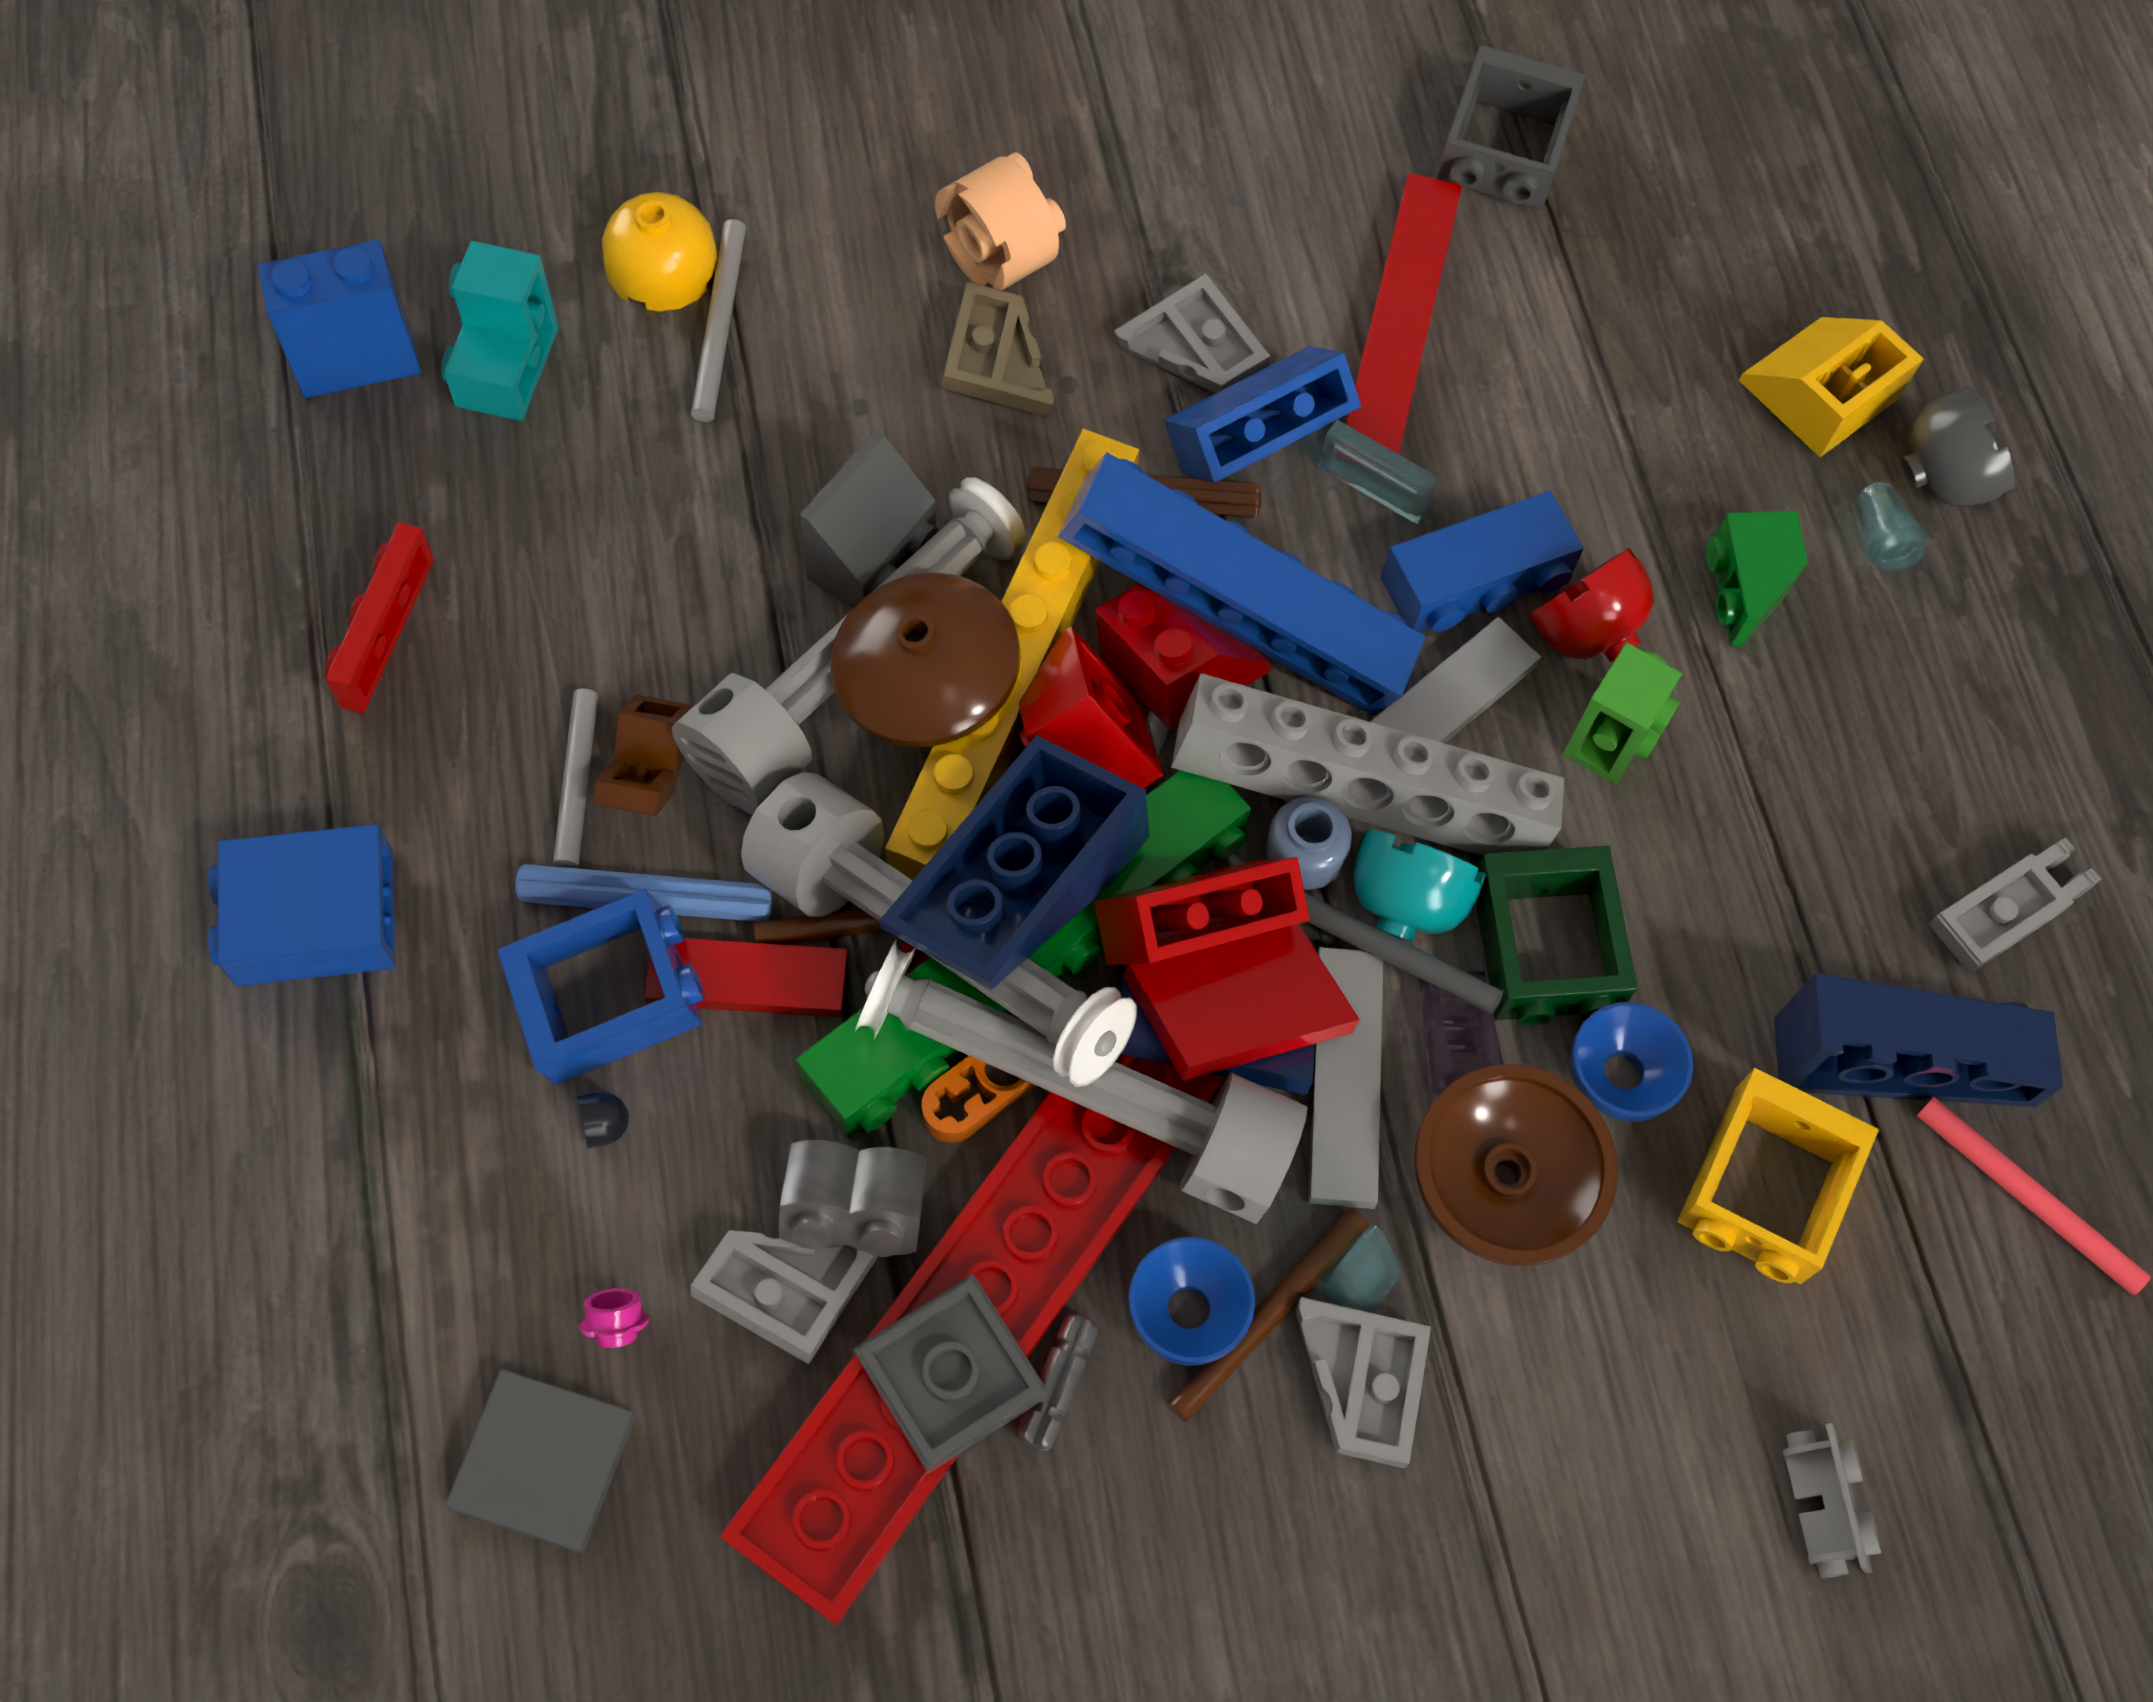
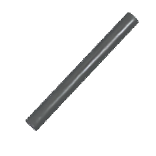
(1403, 955)

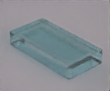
(1377, 472)

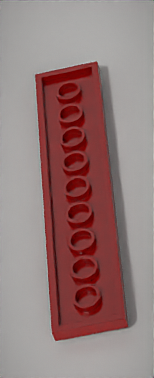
(1030, 1240)

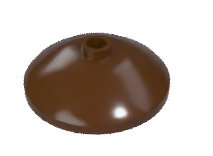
(929, 687)
(1549, 1141)

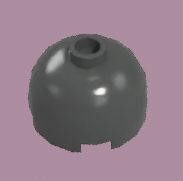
(1957, 452)

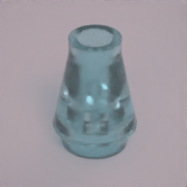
(1890, 530)

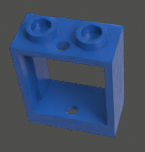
(537, 1008)

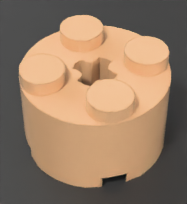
(1000, 222)

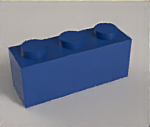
(1262, 413)
(1482, 563)

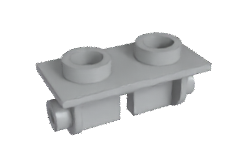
(1838, 1530)

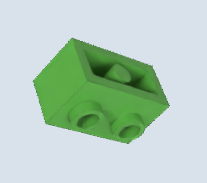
(1625, 714)

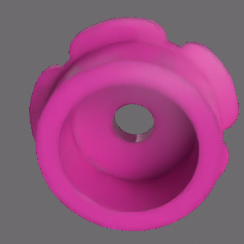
(613, 1317)

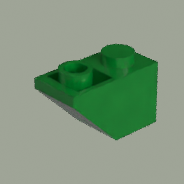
(1755, 567)

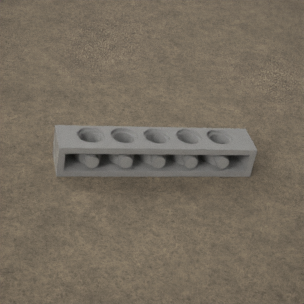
(1366, 770)

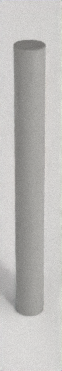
(718, 321)

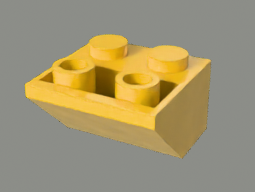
(1833, 378)

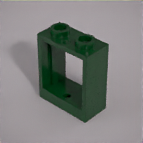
(1550, 875)

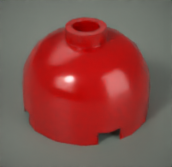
(1598, 610)

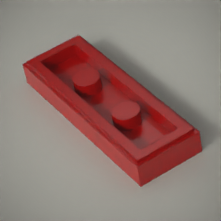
(763, 977)

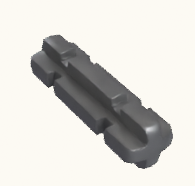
(1060, 1377)

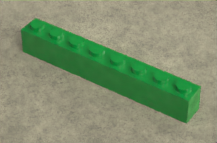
(864, 1076)

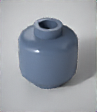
(1315, 834)

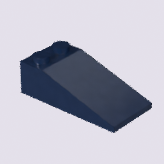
(1022, 863)

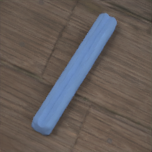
(685, 895)

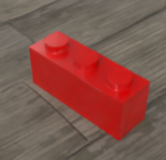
(1201, 911)

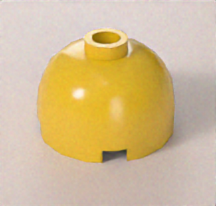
(659, 251)

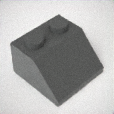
(866, 522)

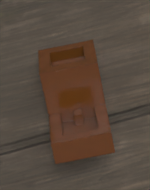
(644, 757)

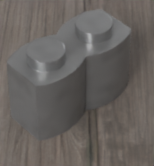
(852, 1198)

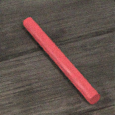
(2034, 1196)

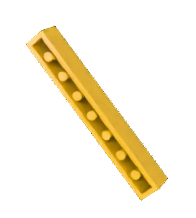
(1043, 605)

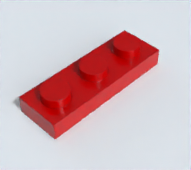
(378, 618)

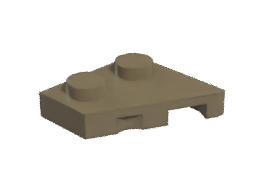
(995, 352)

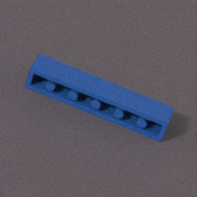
(1241, 585)

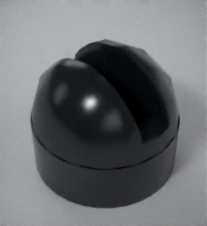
(602, 1118)

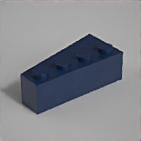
(1915, 1045)

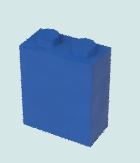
(339, 318)
(303, 905)

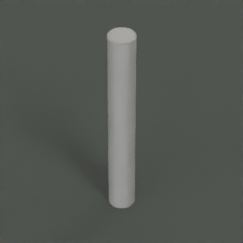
(575, 779)

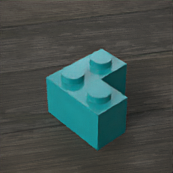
(503, 332)

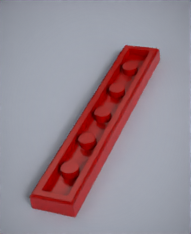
(1404, 309)

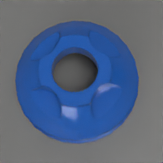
(1649, 1042)
(1196, 1267)

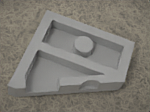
(1195, 338)
(781, 1288)
(1366, 1378)

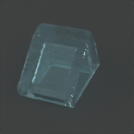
(1364, 1273)

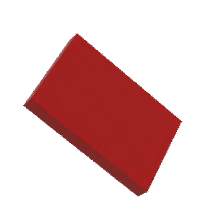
(1241, 1001)

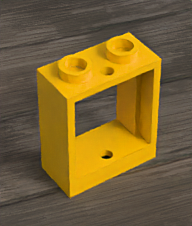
(1807, 1124)

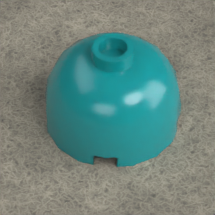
(1413, 886)

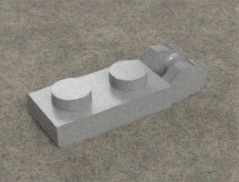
(2010, 907)

